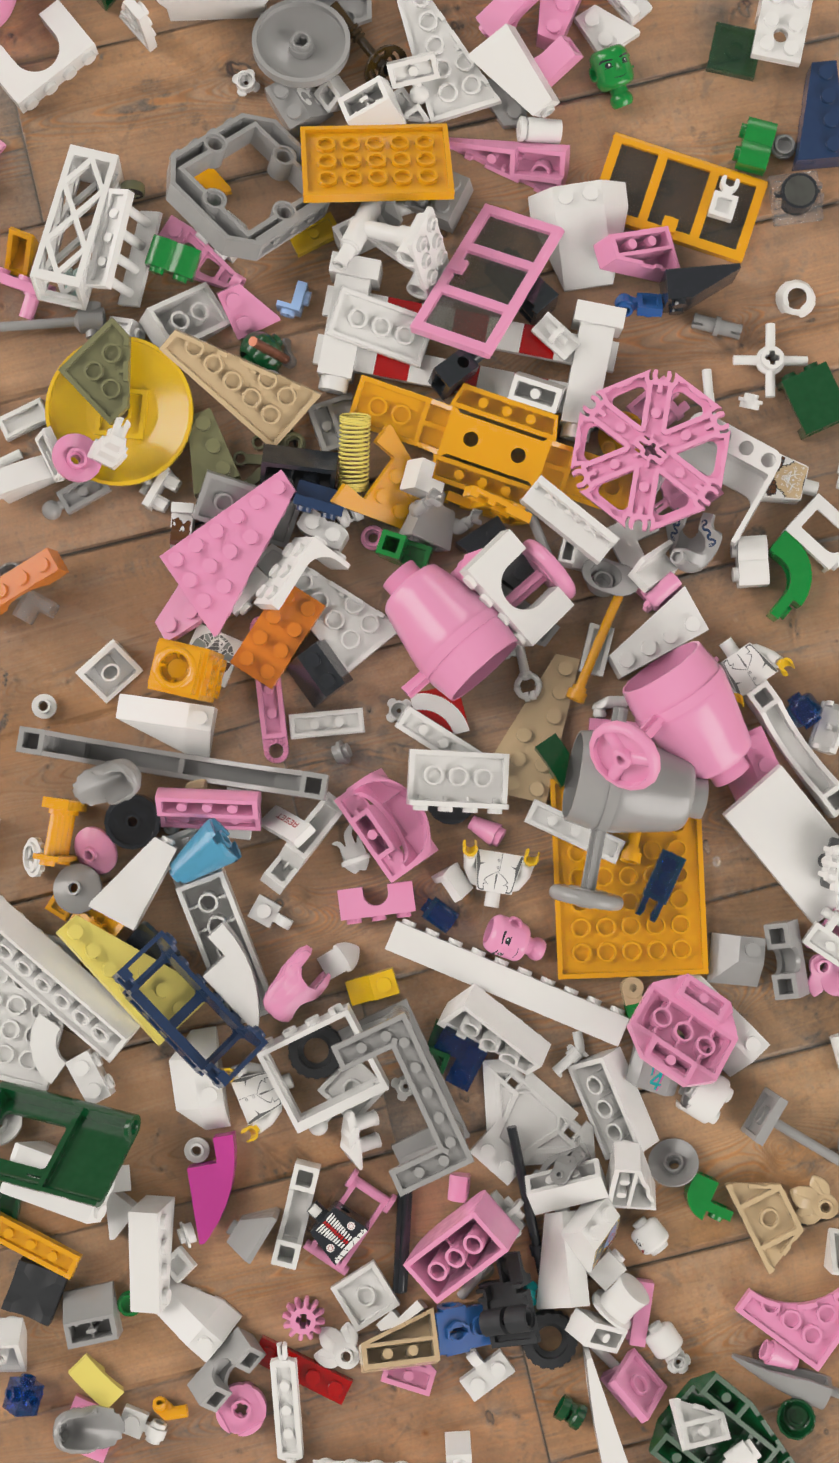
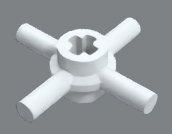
(764, 365)

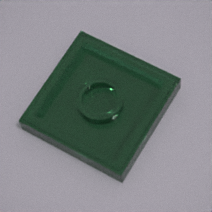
(732, 52)

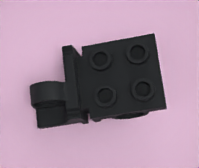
(508, 1307)

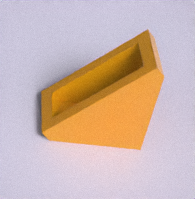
(20, 252)

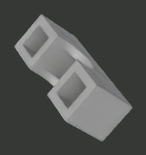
(791, 976)
(211, 1381)

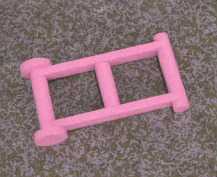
(385, 1205)

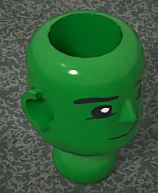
(611, 72)

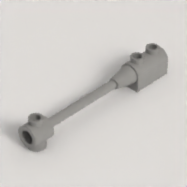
(86, 322)

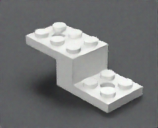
(782, 16)

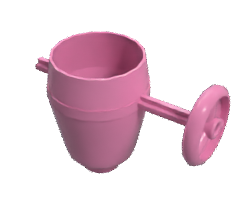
(451, 630)
(683, 708)

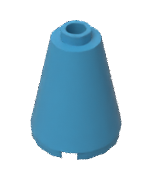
(205, 853)

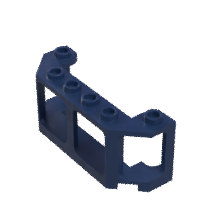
(167, 1028)

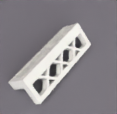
(569, 520)

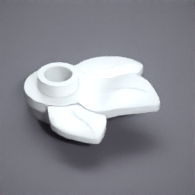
(335, 1344)

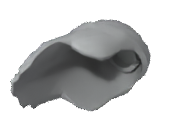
(108, 782)
(87, 1429)

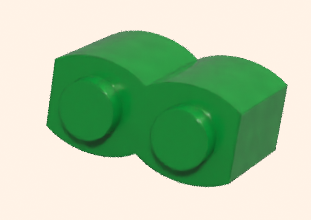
(755, 146)
(172, 258)

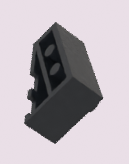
(516, 572)

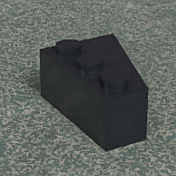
(539, 302)

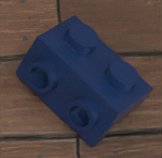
(318, 498)

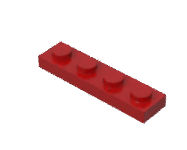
(310, 1373)

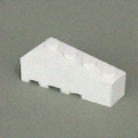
(667, 629)

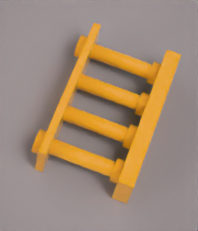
(59, 831)

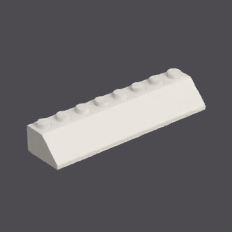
(62, 985)

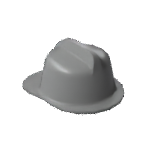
(608, 578)

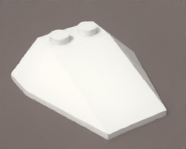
(587, 215)

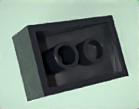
(691, 285)

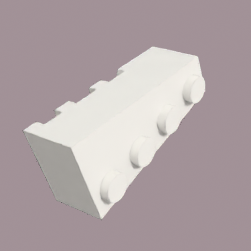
(495, 1029)
(150, 1253)

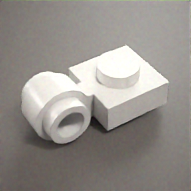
(136, 1423)

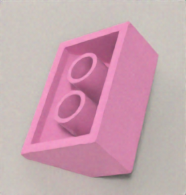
(760, 760)

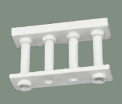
(109, 244)

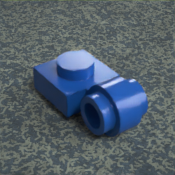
(645, 303)

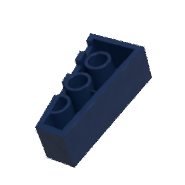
(819, 120)

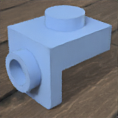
(300, 299)

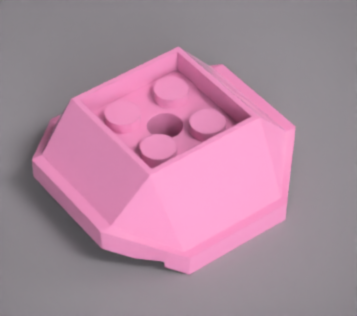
(702, 1018)

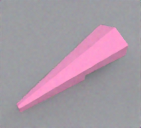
(524, 162)

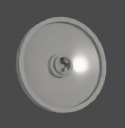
(301, 43)

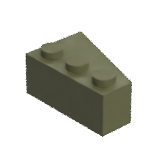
(209, 450)

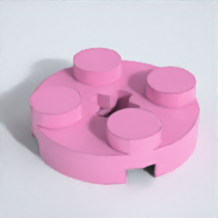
(256, 1409)

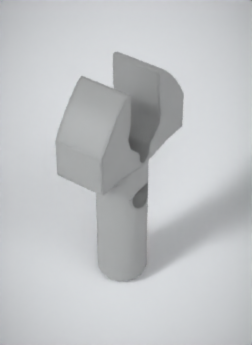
(466, 1289)

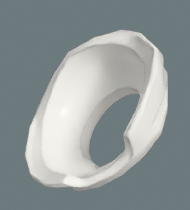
(782, 298)

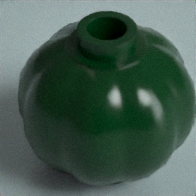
(255, 356)

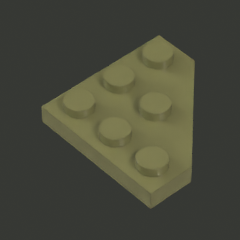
(103, 370)

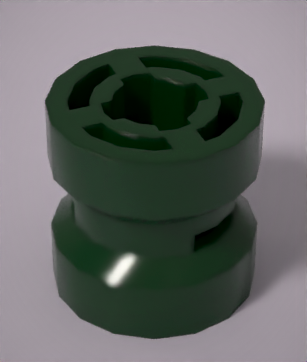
(570, 1412)

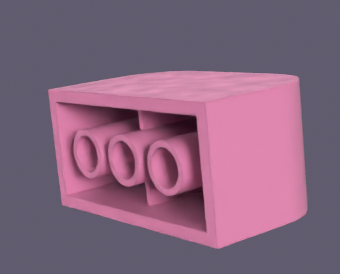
(461, 1246)

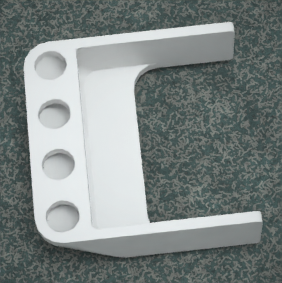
(747, 469)

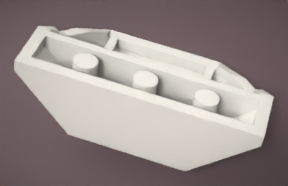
(196, 1094)

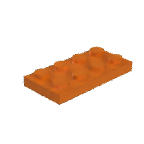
(277, 637)

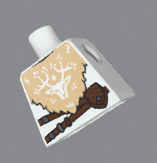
(790, 483)

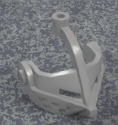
(565, 1163)

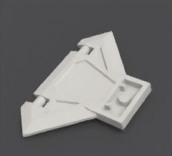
(536, 1112)

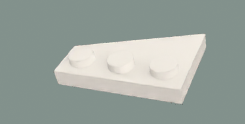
(135, 18)

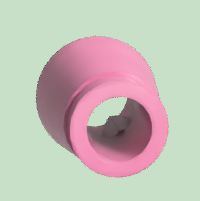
(488, 831)
(777, 1355)

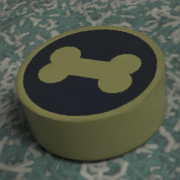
(136, 187)

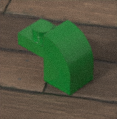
(399, 549)
(699, 1196)

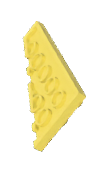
(107, 954)

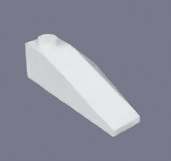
(175, 723)
(749, 1043)

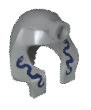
(693, 553)

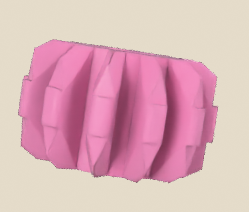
(313, 1317)

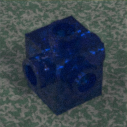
(23, 1395)

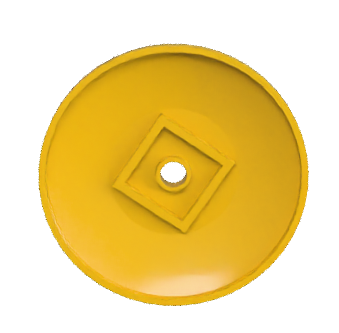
(158, 415)

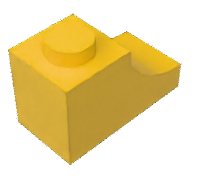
(372, 986)

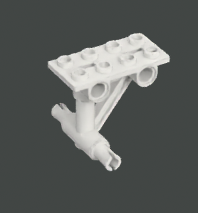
(415, 247)

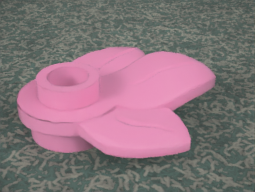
(824, 979)

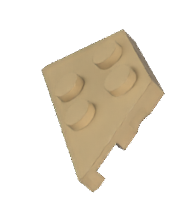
(767, 1218)

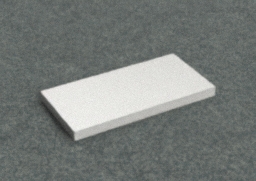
(786, 837)

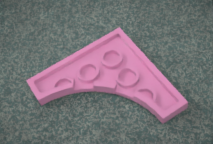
(803, 1328)

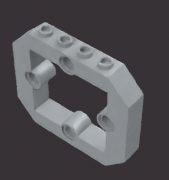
(206, 207)

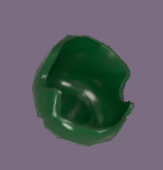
(795, 1418)

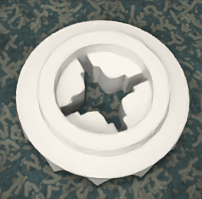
(32, 865)

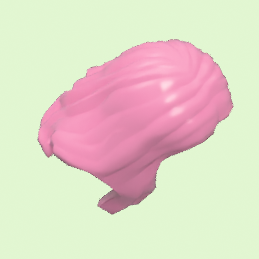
(290, 990)

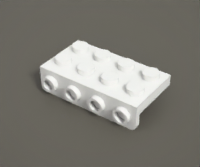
(457, 780)

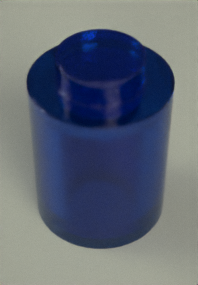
(439, 914)

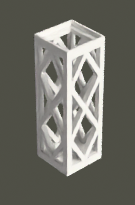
(103, 172)

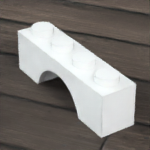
(295, 1214)

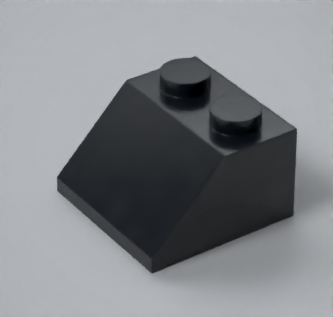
(319, 673)

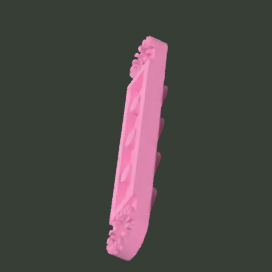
(272, 717)

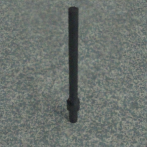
(536, 1244)

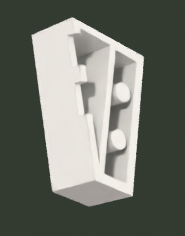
(630, 1178)

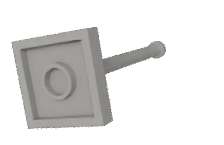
(766, 1116)

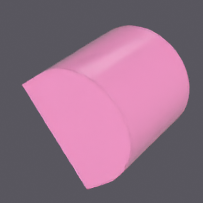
(459, 1187)

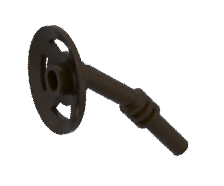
(375, 60)

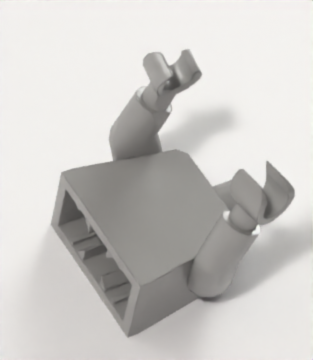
(434, 524)

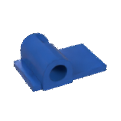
(464, 1320)

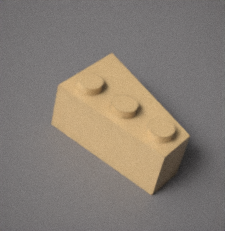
(402, 1346)

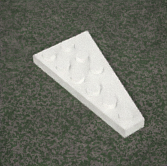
(461, 84)
(347, 622)

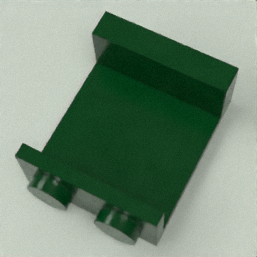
(812, 398)

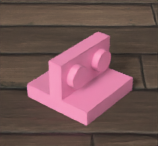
(635, 1385)

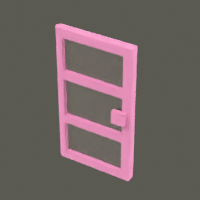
(487, 280)

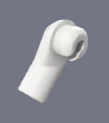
(599, 707)

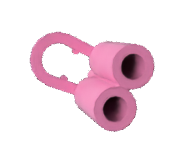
(660, 593)

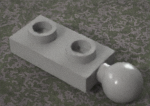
(74, 498)

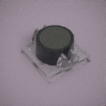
(796, 196)

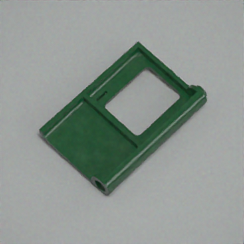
(88, 1152)

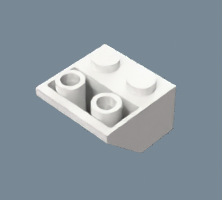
(372, 104)

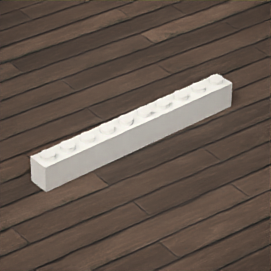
(507, 983)

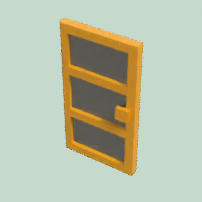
(677, 193)

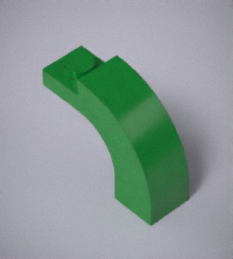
(798, 574)

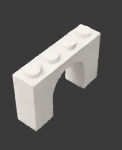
(75, 51)
(485, 577)

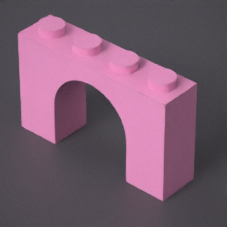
(554, 61)

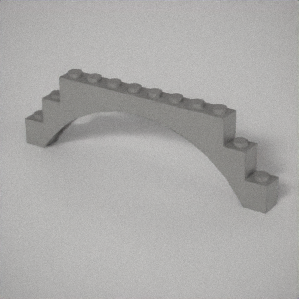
(174, 764)

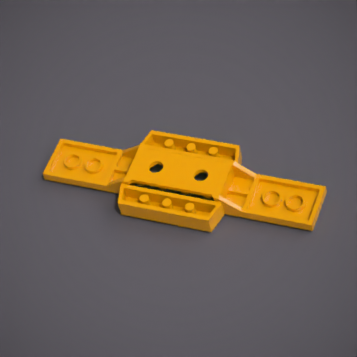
(442, 429)

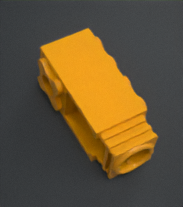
(187, 670)

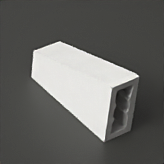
(514, 69)
(136, 884)
(561, 1274)

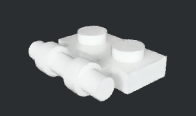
(821, 937)

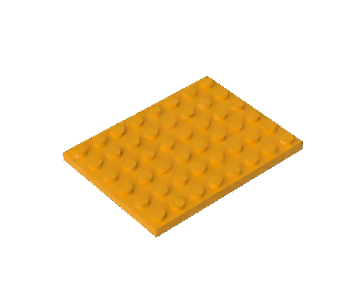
(621, 942)

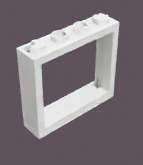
(335, 1105)

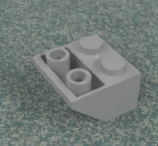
(447, 211)
(91, 1315)

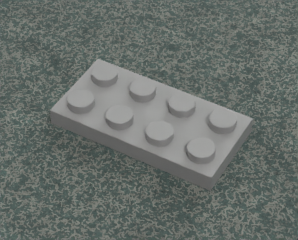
(222, 491)

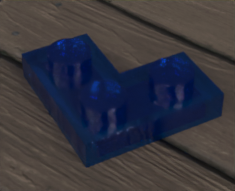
(466, 1054)

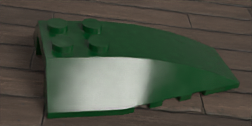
(742, 1420)

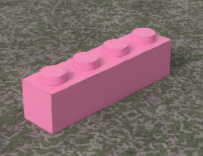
(639, 1322)

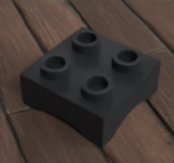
(34, 1291)

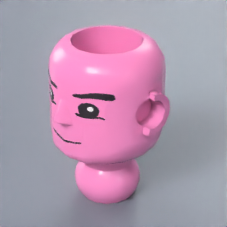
(511, 939)

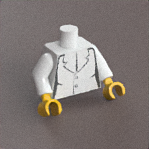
(750, 666)
(497, 871)
(257, 1097)

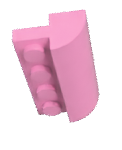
(195, 806)

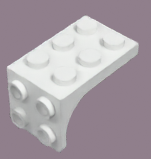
(291, 566)

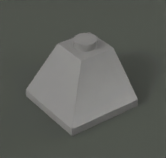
(735, 959)
(251, 1231)

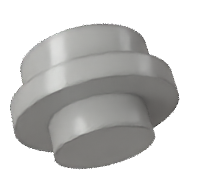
(783, 146)
(341, 752)

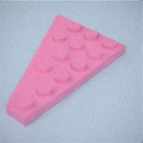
(222, 553)

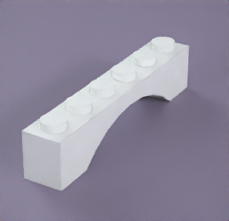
(778, 724)

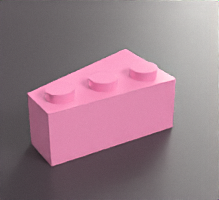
(554, 20)
(638, 253)

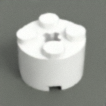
(706, 1100)

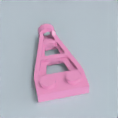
(183, 233)

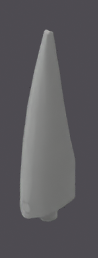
(800, 1383)

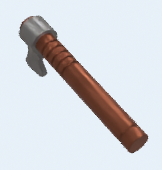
(287, 358)

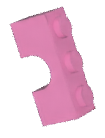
(354, 905)

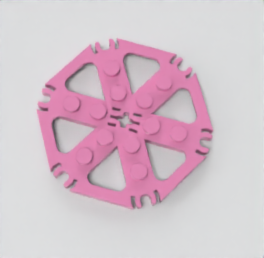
(654, 427)

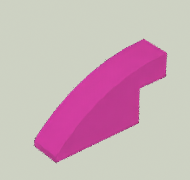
(212, 1184)

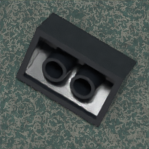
(299, 464)

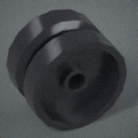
(119, 827)

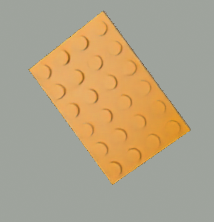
(376, 163)

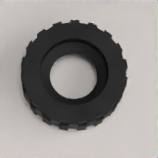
(308, 1068)
(563, 1353)

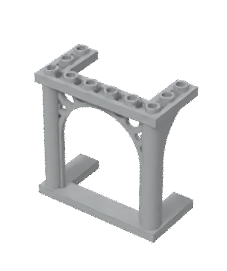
(442, 1144)

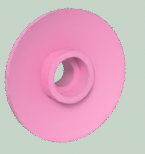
(74, 446)
(95, 849)

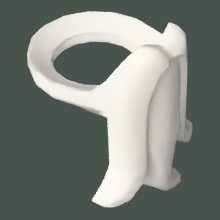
(353, 853)

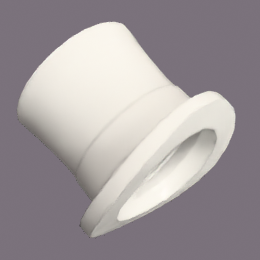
(621, 1301)

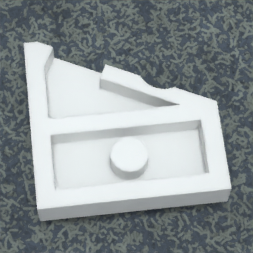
(604, 29)
(698, 1425)

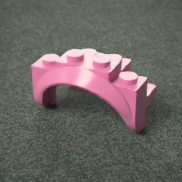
(387, 823)

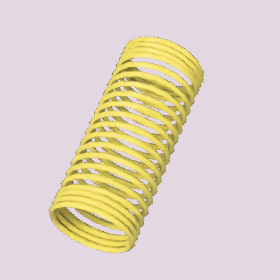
(362, 421)

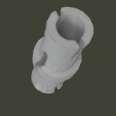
(716, 326)

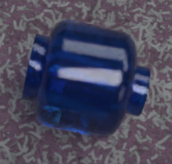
(804, 710)

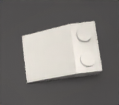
(191, 312)

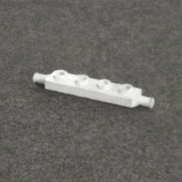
(286, 1405)

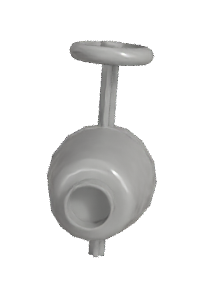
(605, 808)

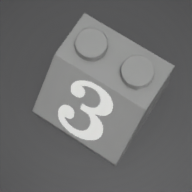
(296, 107)

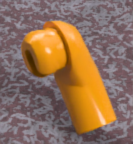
(168, 1411)

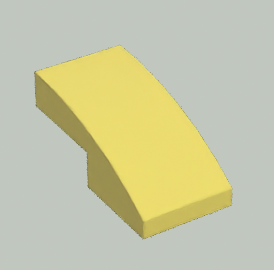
(95, 1382)

